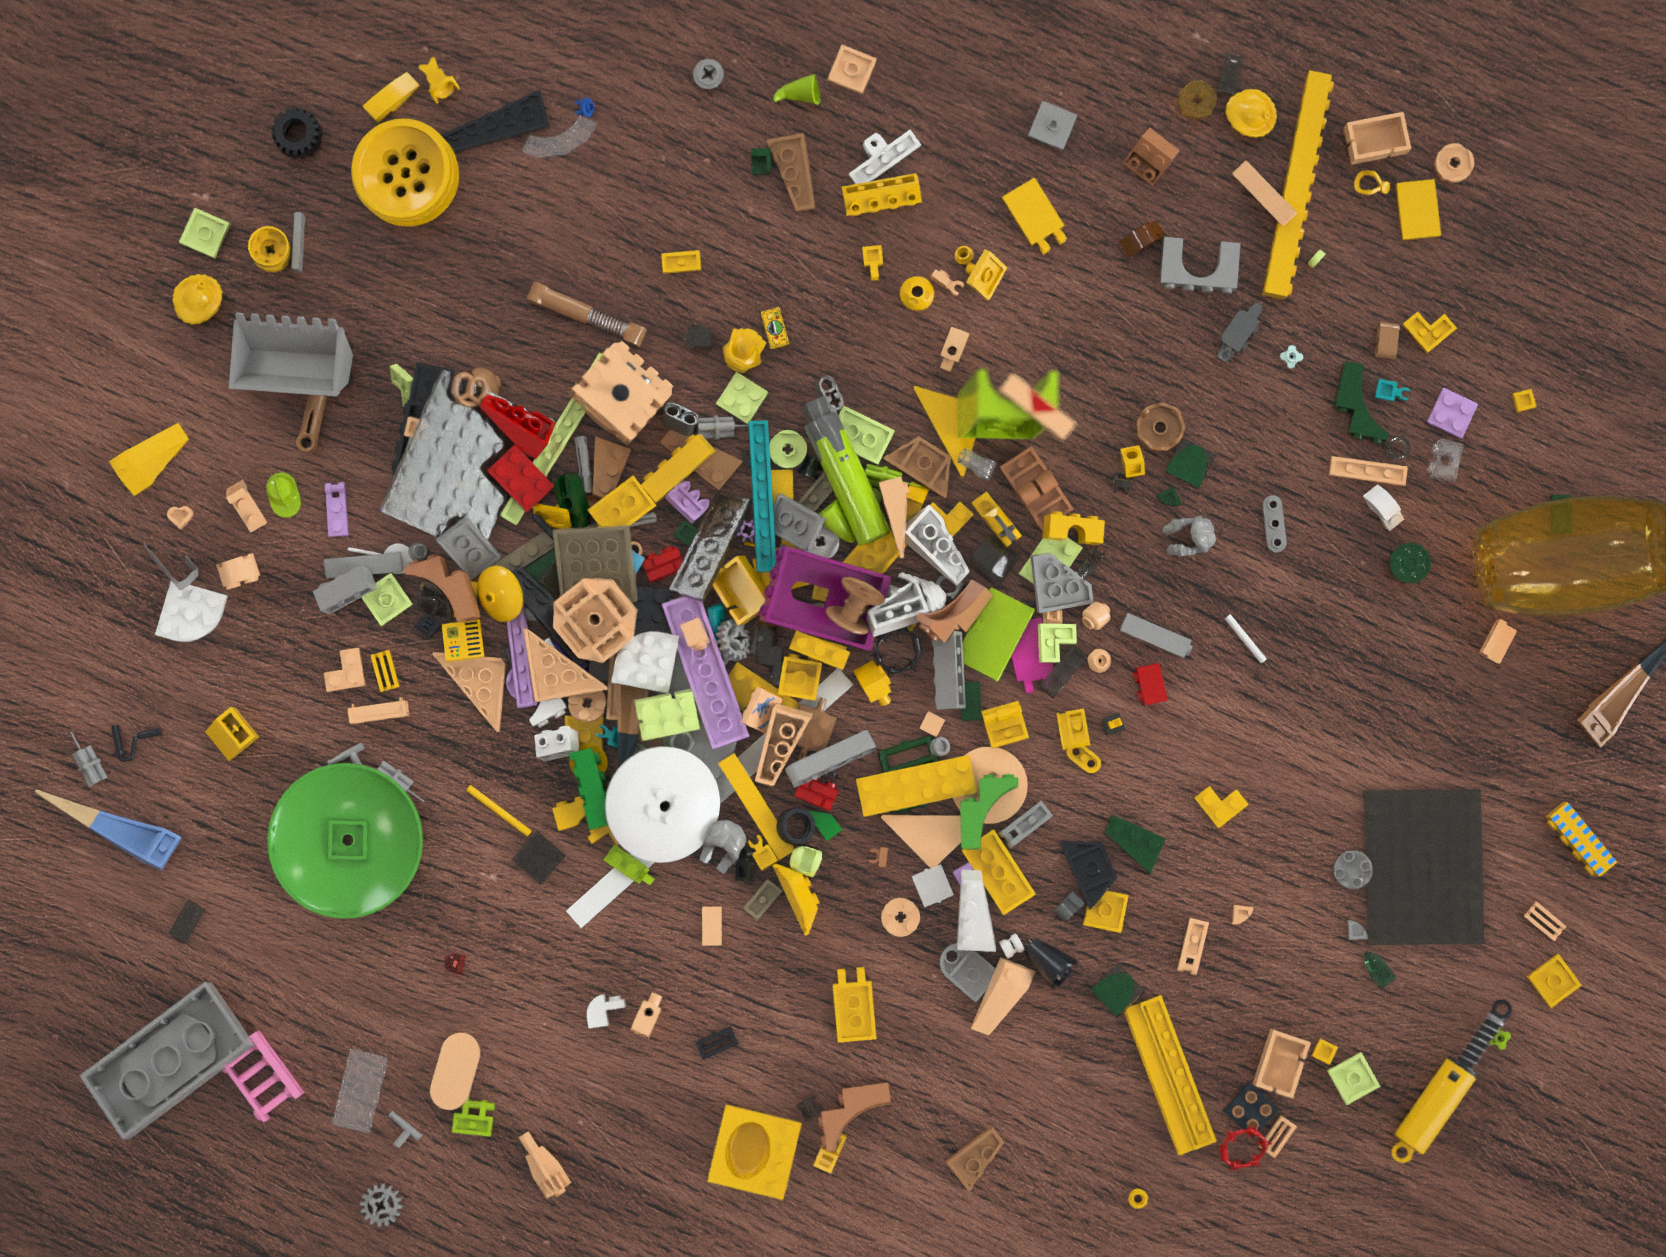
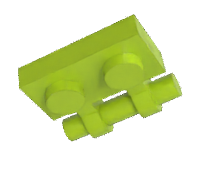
(472, 1123)

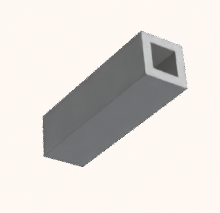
(1155, 636)

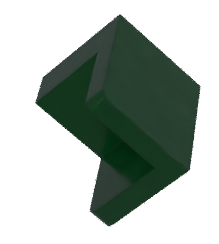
(761, 161)

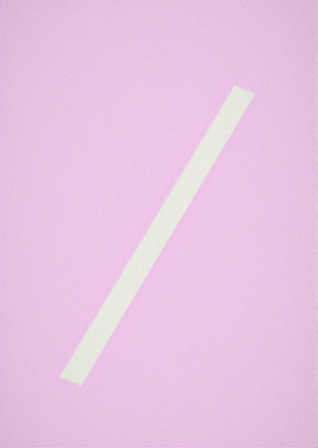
(615, 881)

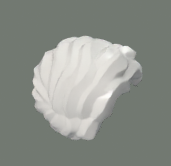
(932, 593)

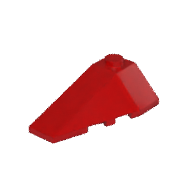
(525, 429)

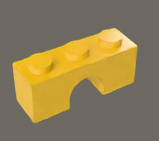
(1089, 529)
(819, 650)

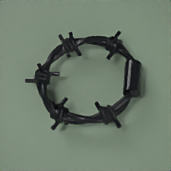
(911, 665)

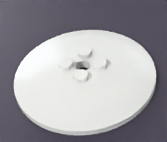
(636, 797)

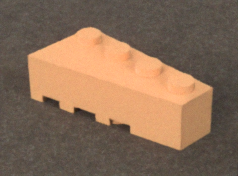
(781, 739)

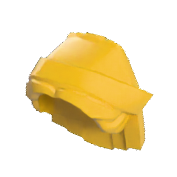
(743, 350)

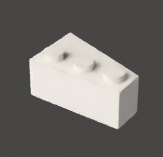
(897, 610)

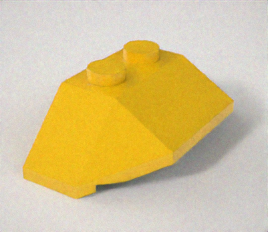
(799, 895)

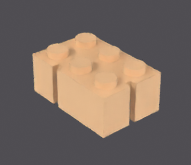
(1377, 138)
(1280, 1063)

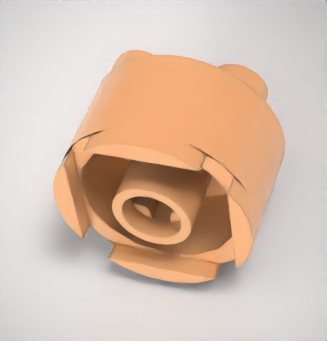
(238, 570)

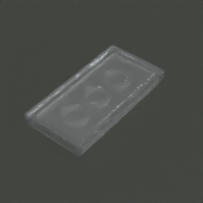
(360, 1090)

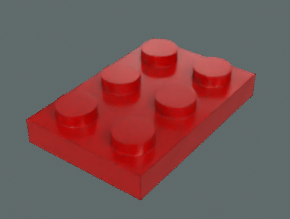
(520, 478)

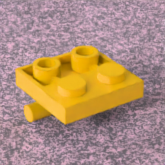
(1005, 724)

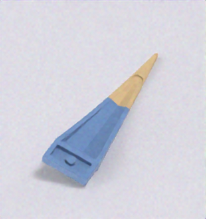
(142, 841)

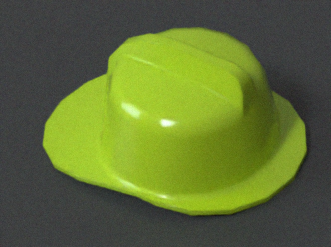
(283, 494)

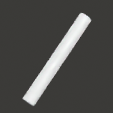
(1245, 638)

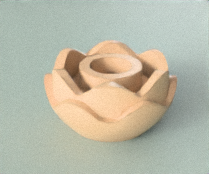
(1093, 661)

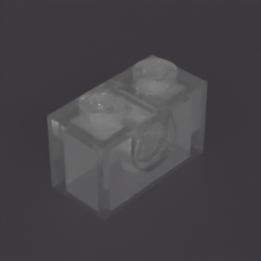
(1453, 452)

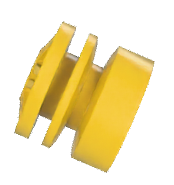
(265, 239)

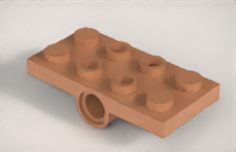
(1035, 486)

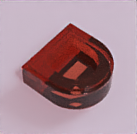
(454, 963)

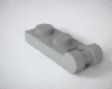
(1026, 823)

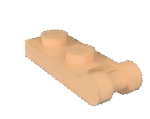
(1193, 945)

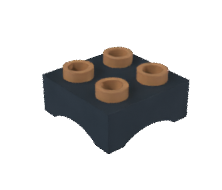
(1250, 1108)

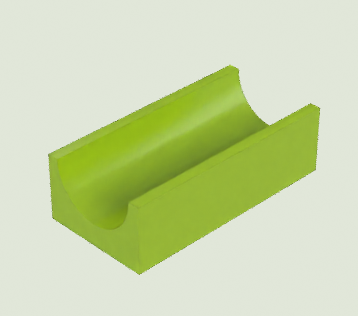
(989, 416)

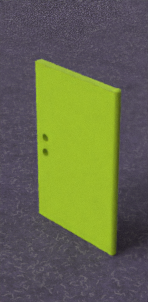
(997, 634)

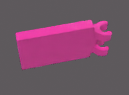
(1026, 657)

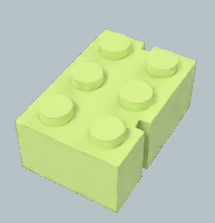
(667, 716)

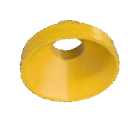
(916, 303)

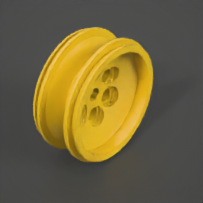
(373, 165)

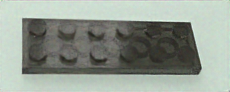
(710, 546)

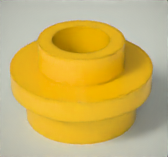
(964, 250)
(1144, 1198)

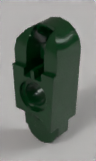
(572, 496)

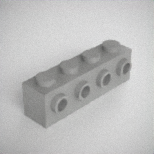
(949, 673)

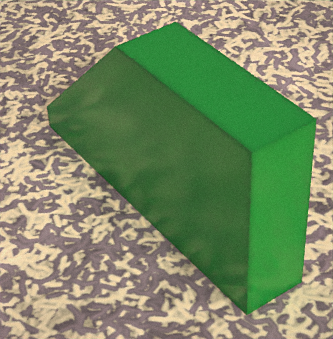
(826, 824)

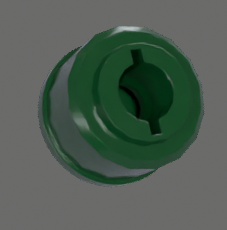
(1409, 563)

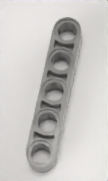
(830, 758)

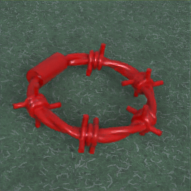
(1232, 1136)

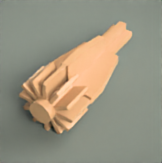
(544, 1168)

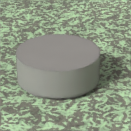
(940, 746)

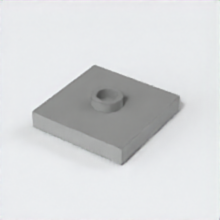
(1052, 125)

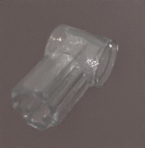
(981, 466)

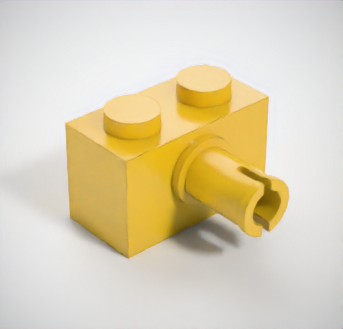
(874, 682)

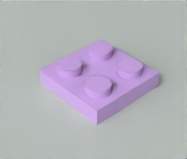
(1452, 413)

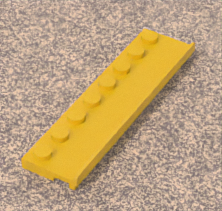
(1169, 1075)

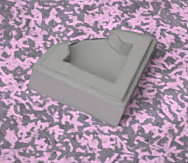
(1355, 931)

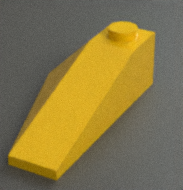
(146, 460)

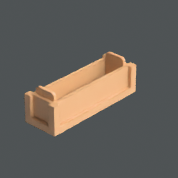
(378, 712)

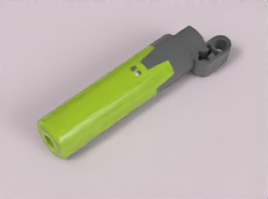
(843, 465)

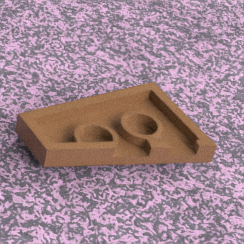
(608, 466)

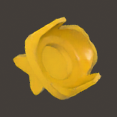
(440, 84)

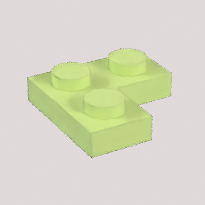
(402, 380)
(1050, 637)

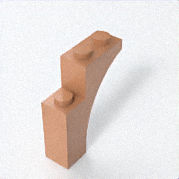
(456, 587)
(957, 614)
(855, 1101)

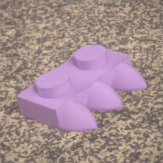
(687, 502)

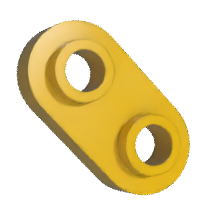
(1083, 757)

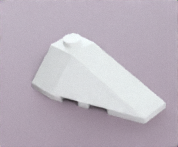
(931, 540)

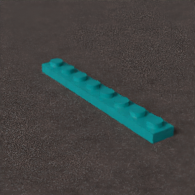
(762, 495)

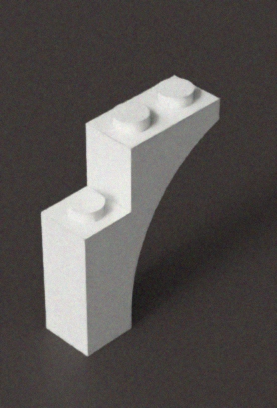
(548, 708)

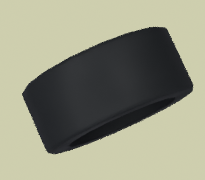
(782, 826)

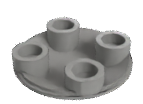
(1353, 869)

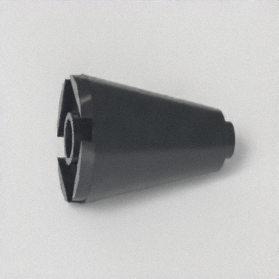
(1049, 962)

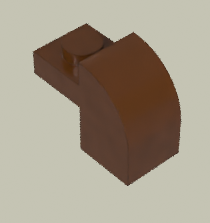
(1142, 238)

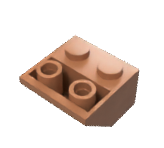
(1151, 156)

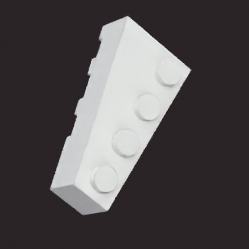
(974, 919)

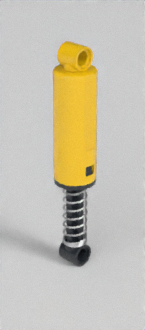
(1446, 1089)

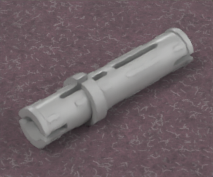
(584, 464)

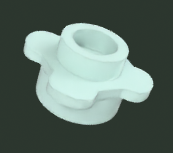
(1285, 356)

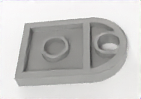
(968, 972)

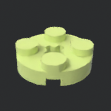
(795, 457)

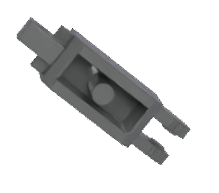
(1238, 331)

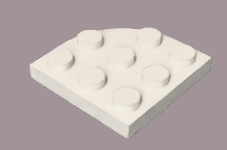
(190, 613)
(647, 661)

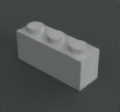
(345, 589)

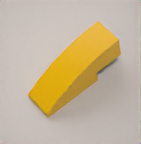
(391, 97)

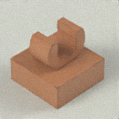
(881, 856)

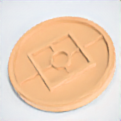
(998, 763)

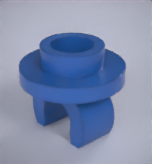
(586, 107)

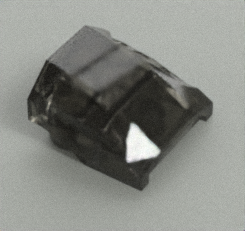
(992, 560)

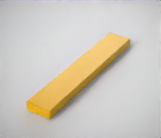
(754, 804)

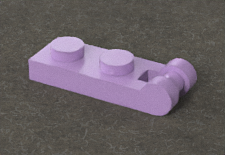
(336, 510)

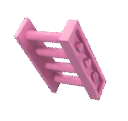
(280, 1073)

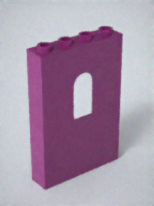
(797, 566)

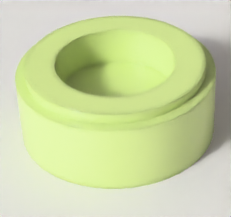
(1316, 258)

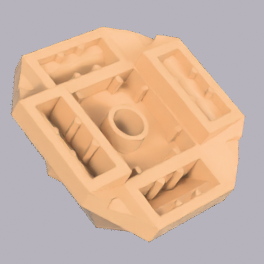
(581, 633)

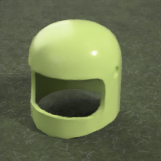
(805, 860)

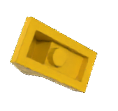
(915, 499)

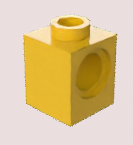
(1132, 461)

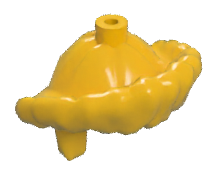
(1251, 113)
(197, 299)

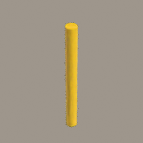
(498, 810)

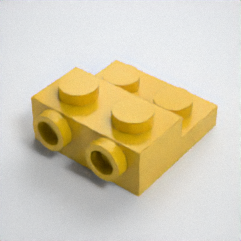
(800, 677)

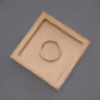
(852, 69)

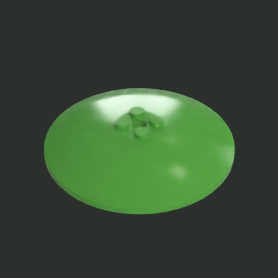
(310, 849)

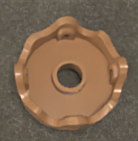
(1165, 414)

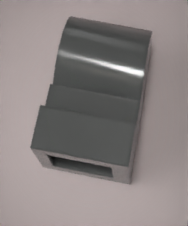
(1068, 906)

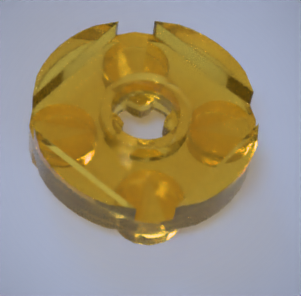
(1190, 108)

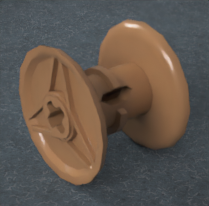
(860, 595)

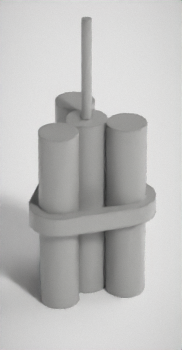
(717, 427)
(89, 764)
(400, 778)

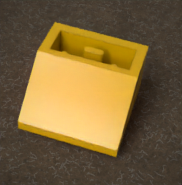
(231, 733)

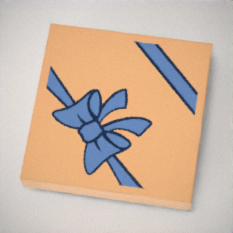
(760, 710)

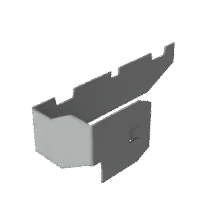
(193, 575)

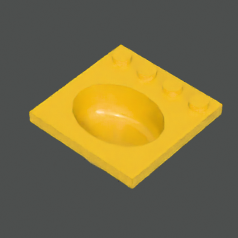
(754, 1152)

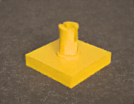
(985, 274)

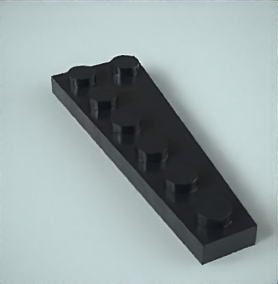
(510, 121)
(540, 604)

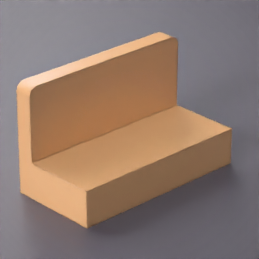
(1497, 641)

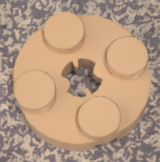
(1460, 154)
(586, 714)
(909, 923)

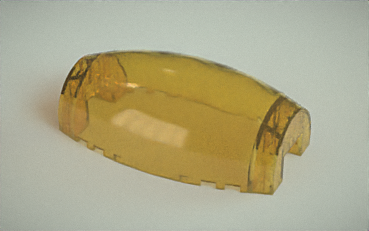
(1572, 556)

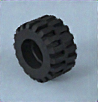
(292, 118)

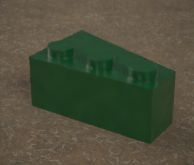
(1136, 841)

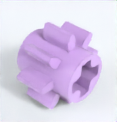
(745, 536)

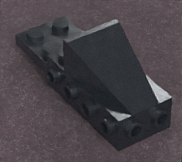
(422, 385)

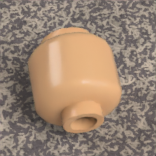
(1096, 616)

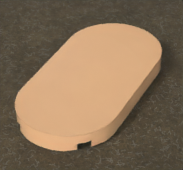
(455, 1071)

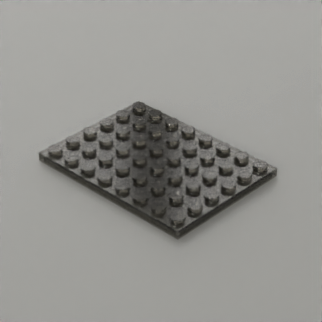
(447, 465)
(1424, 867)

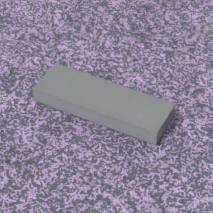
(298, 241)

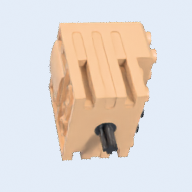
(621, 393)

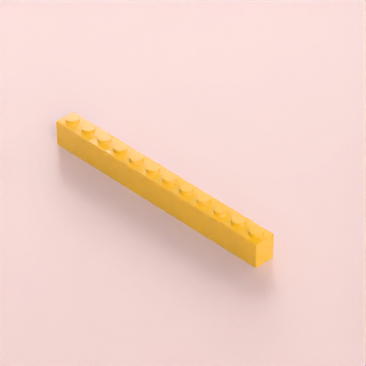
(1297, 183)

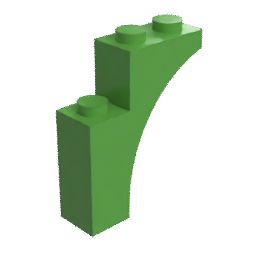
(975, 812)

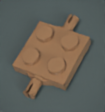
(817, 731)

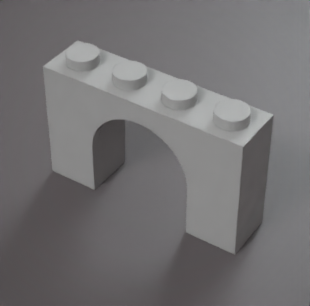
(1174, 274)

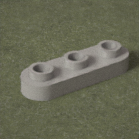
(1271, 532)

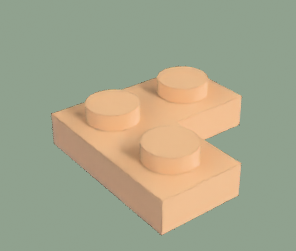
(351, 675)

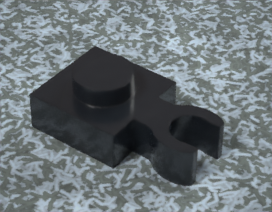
(745, 867)

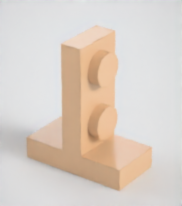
(245, 506)

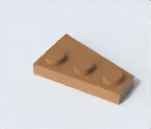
(975, 1156)

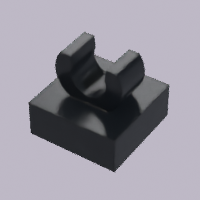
(809, 467)
(427, 625)

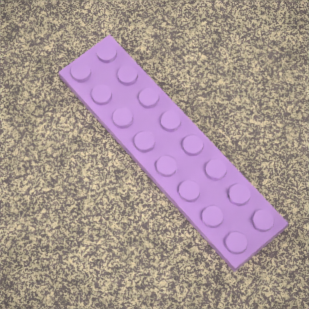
(707, 676)

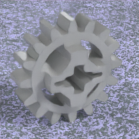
(733, 640)
(374, 1201)

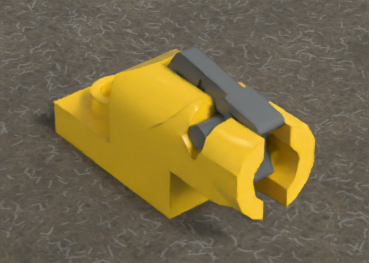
(996, 519)

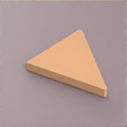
(555, 674)
(481, 682)
(928, 835)

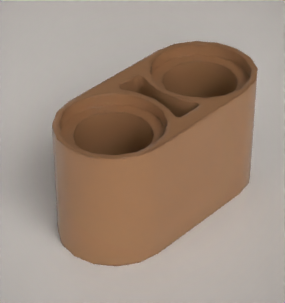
(1387, 340)

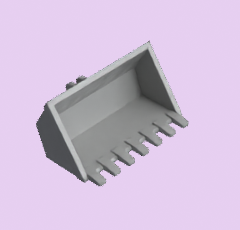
(289, 356)

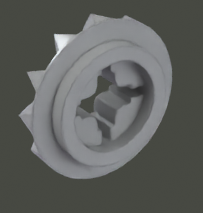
(709, 65)

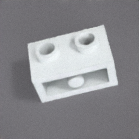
(556, 743)

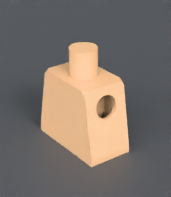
(957, 339)
(642, 1024)

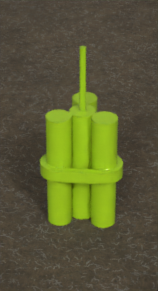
(879, 474)

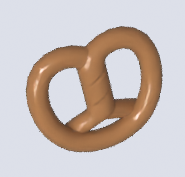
(469, 389)

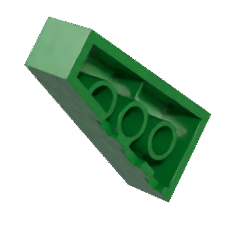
(591, 786)

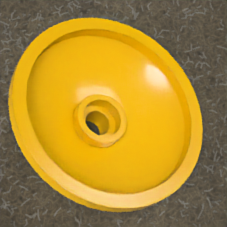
(500, 593)

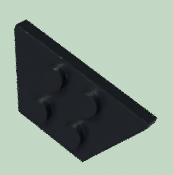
(1090, 868)

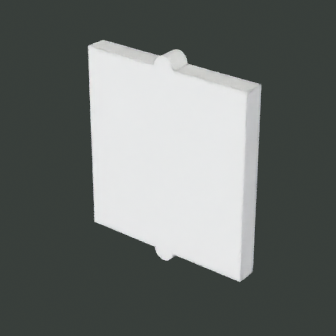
(932, 885)

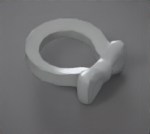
(953, 595)

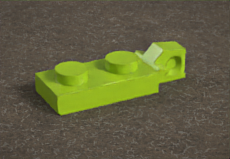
(628, 865)

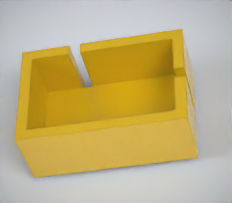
(740, 588)

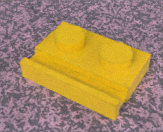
(1073, 729)

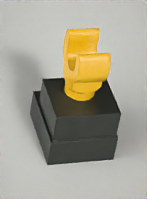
(1112, 724)

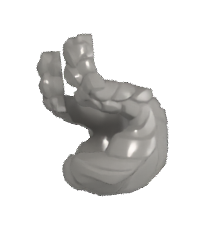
(1201, 533)
(725, 835)

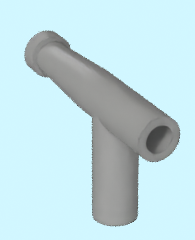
(348, 753)
(408, 1130)

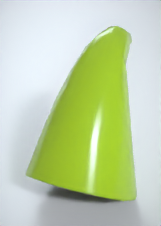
(803, 90)
(837, 522)

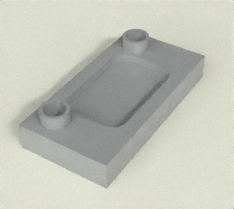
(167, 1060)

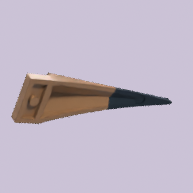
(1612, 706)
(627, 719)

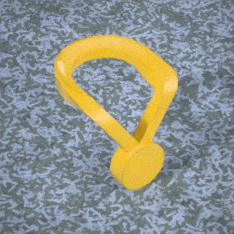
(1384, 186)

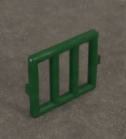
(903, 746)

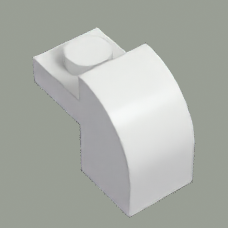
(1384, 506)
(597, 1010)

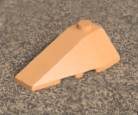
(895, 504)
(1004, 991)

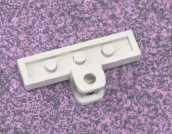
(883, 156)

